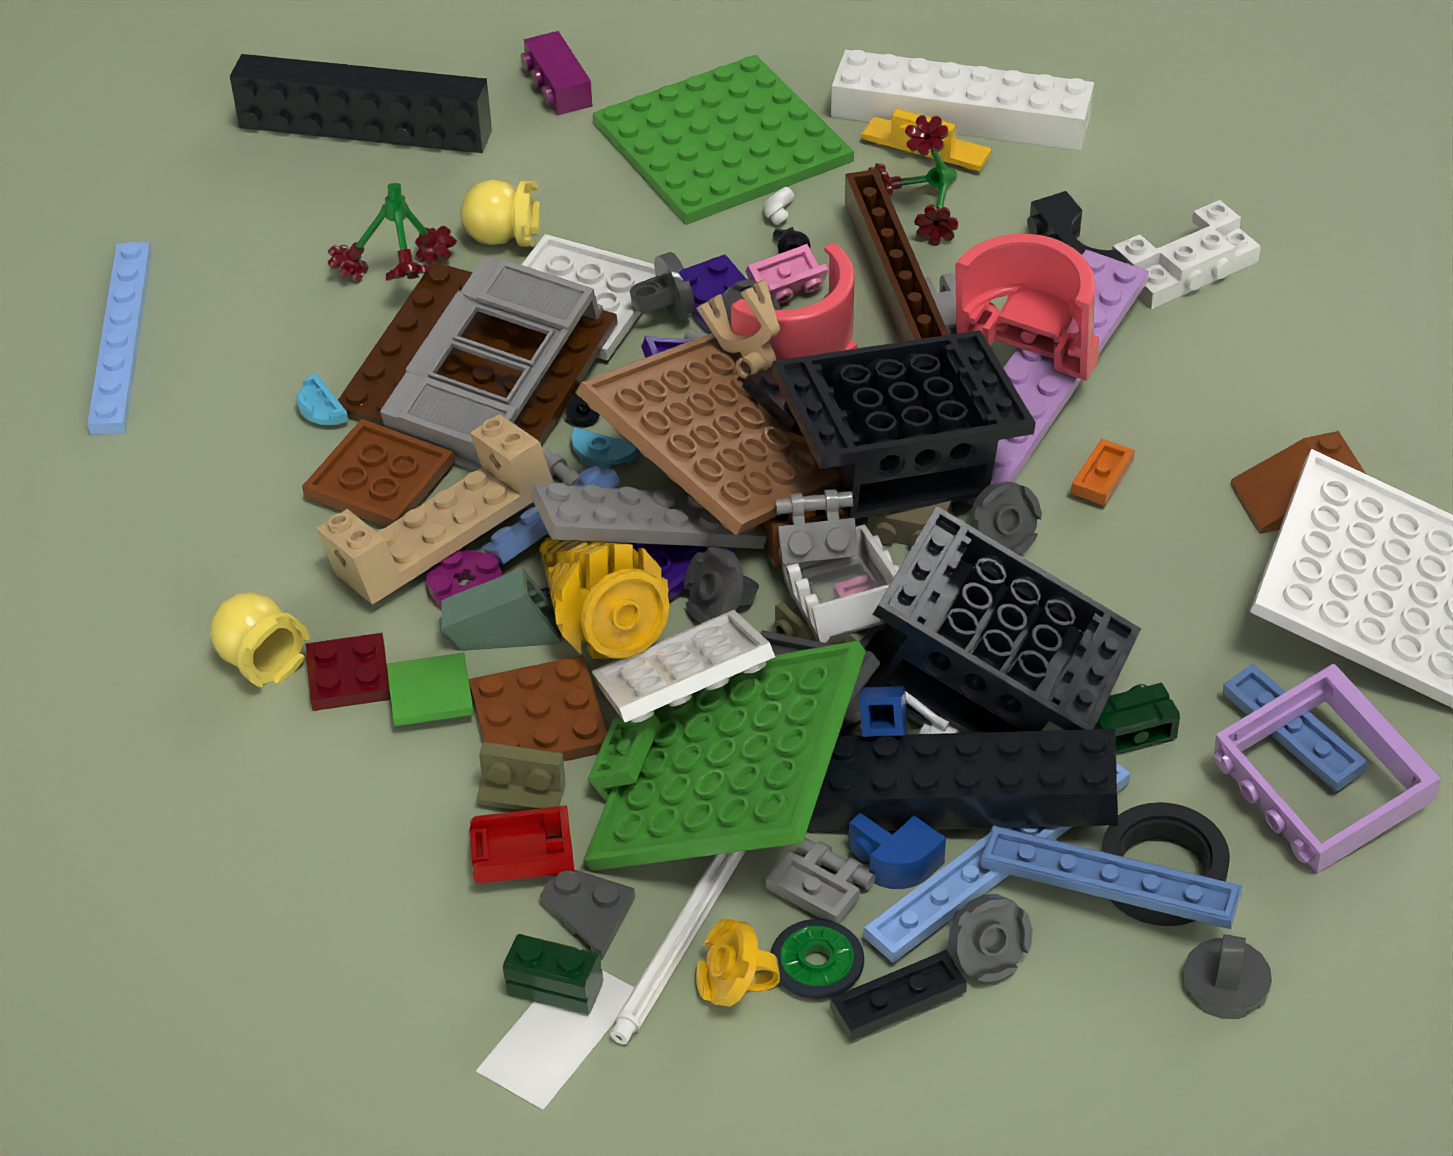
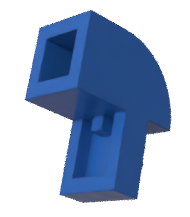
(883, 711)
(899, 858)

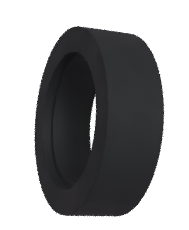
(1171, 823)

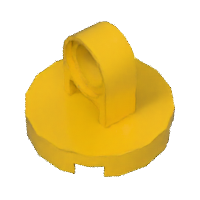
(733, 963)

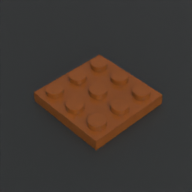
(378, 473)
(541, 708)

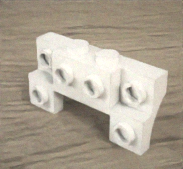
(1194, 259)

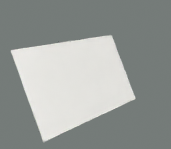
(551, 1044)

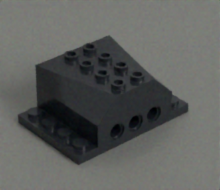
(906, 418)
(998, 636)

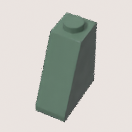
(500, 615)

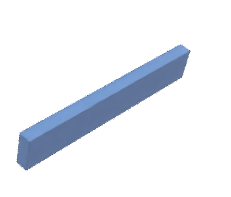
(1112, 877)

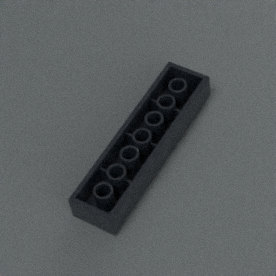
(362, 103)
(971, 780)

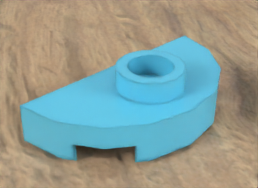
(319, 403)
(602, 450)

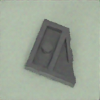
(588, 906)

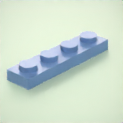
(513, 540)
(1303, 737)

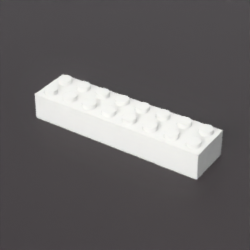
(974, 98)

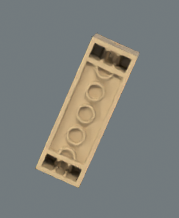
(424, 536)

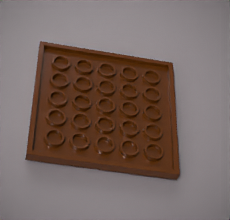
(417, 317)

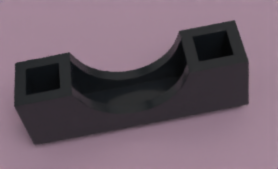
(1061, 219)

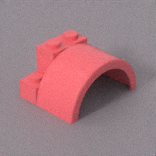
(1046, 302)
(815, 328)

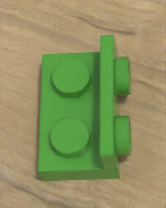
(622, 754)

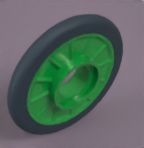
(823, 980)

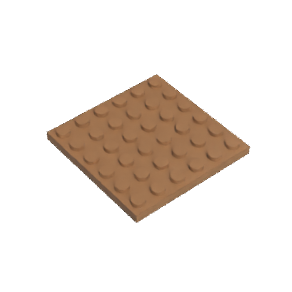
(708, 432)

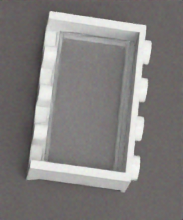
(841, 592)

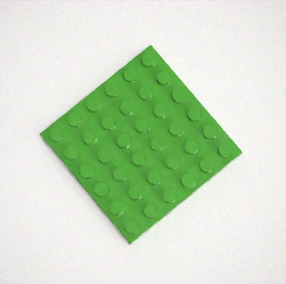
(722, 138)
(733, 764)

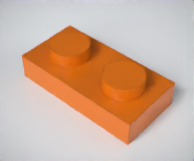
(1102, 472)

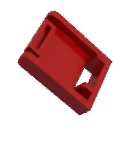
(516, 844)

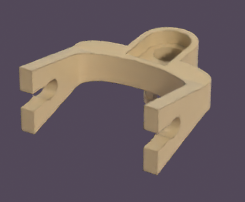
(754, 348)

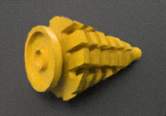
(605, 596)

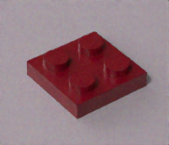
(347, 671)

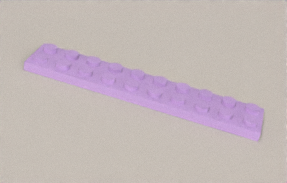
(1048, 390)

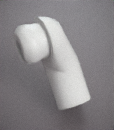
(775, 205)

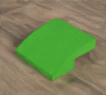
(429, 689)

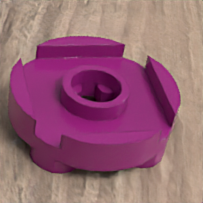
(461, 565)

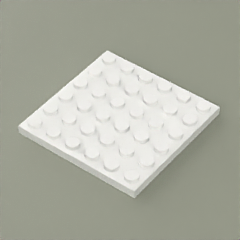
(1365, 576)

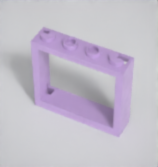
(1368, 724)

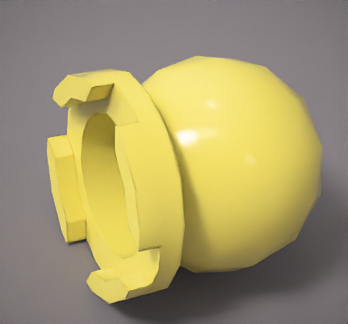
(498, 212)
(258, 638)

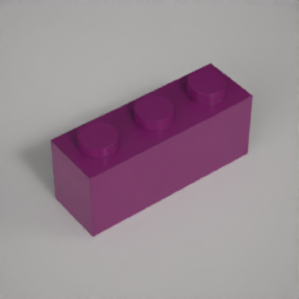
(557, 73)

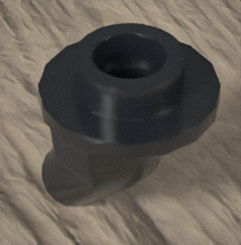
(789, 239)
(580, 413)

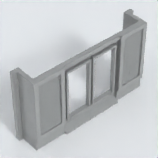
(448, 410)

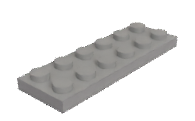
(634, 517)

